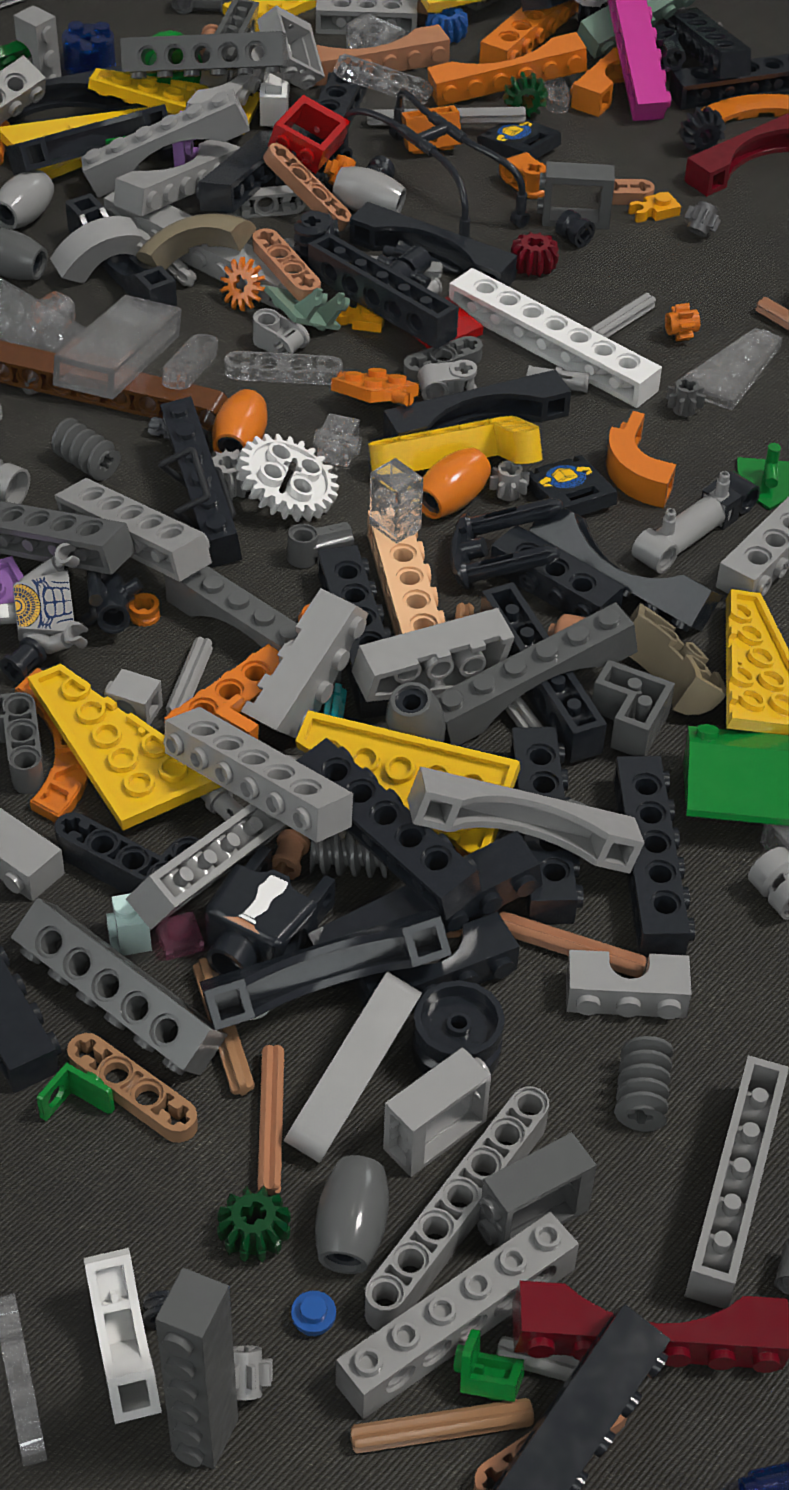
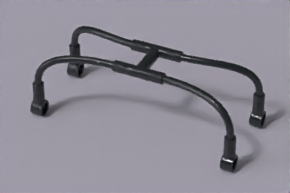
(421, 140)

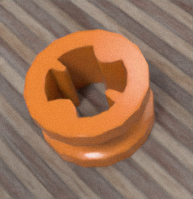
(144, 609)

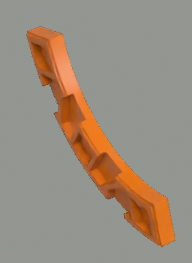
(751, 105)
(66, 778)

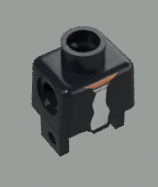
(261, 915)

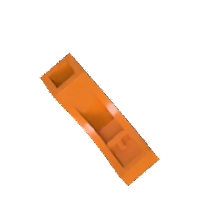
(632, 470)

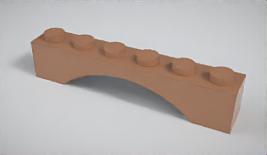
(416, 50)

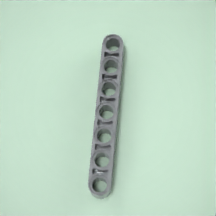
(450, 1221)

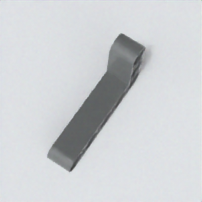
(22, 738)

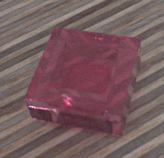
(180, 936)

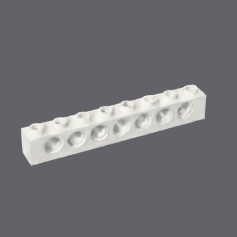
(556, 337)

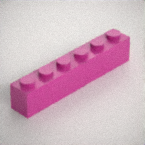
(640, 59)

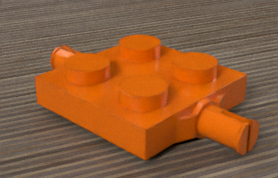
(376, 386)

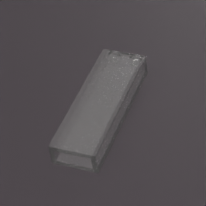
(117, 347)

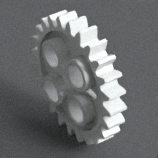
(264, 466)

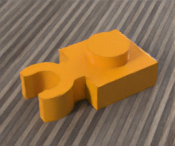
(656, 206)
(361, 319)

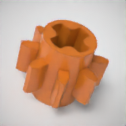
(333, 167)
(682, 322)

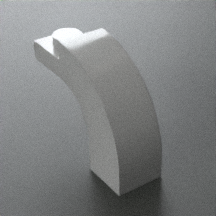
(94, 243)

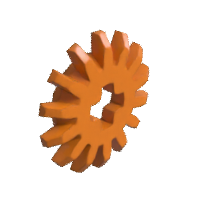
(250, 290)

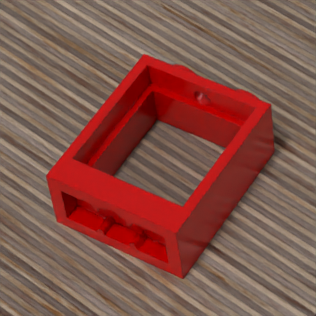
(316, 120)

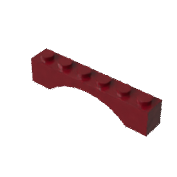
(713, 167)
(746, 1334)

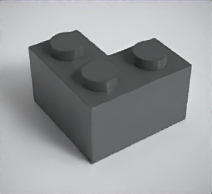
(635, 703)

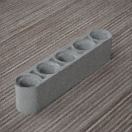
(352, 1067)

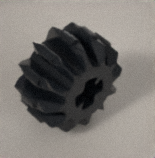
(702, 129)

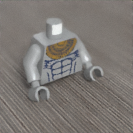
(44, 604)

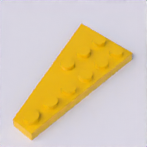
(755, 667)
(398, 756)

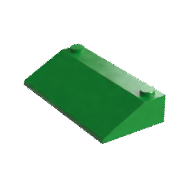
(736, 775)

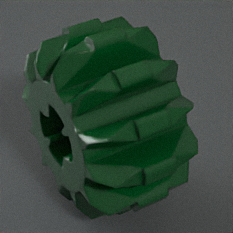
(524, 85)
(253, 1224)

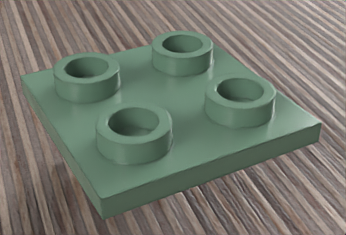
(312, 309)

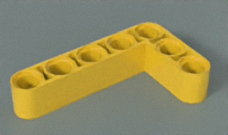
(501, 436)

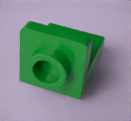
(485, 1373)

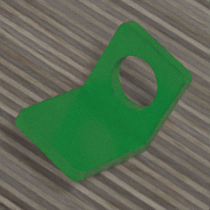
(84, 1085)

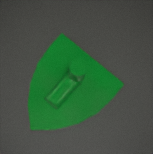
(769, 475)

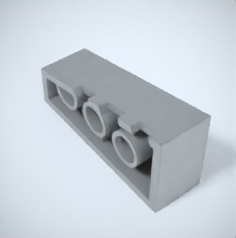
(433, 655)
(308, 664)

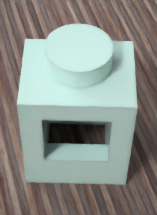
(126, 928)

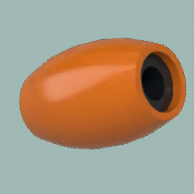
(239, 421)
(454, 482)

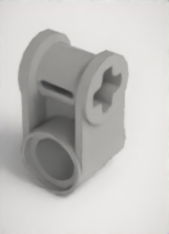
(277, 332)
(446, 378)

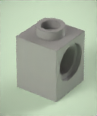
(136, 694)

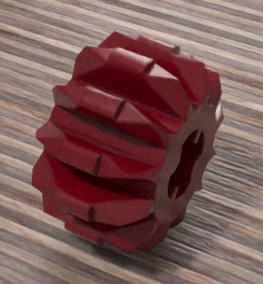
(535, 254)

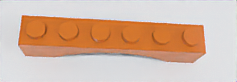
(465, 81)

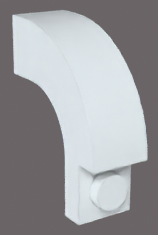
(122, 1336)

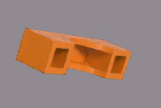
(595, 88)

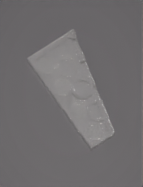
(32, 322)

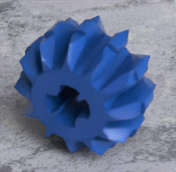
(452, 21)

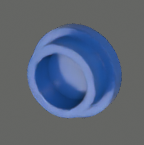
(313, 1313)

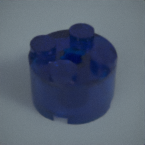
(88, 47)

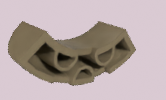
(192, 231)
(683, 664)

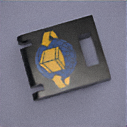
(514, 138)
(570, 479)

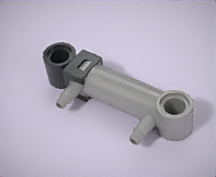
(717, 508)

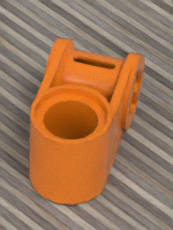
(530, 171)

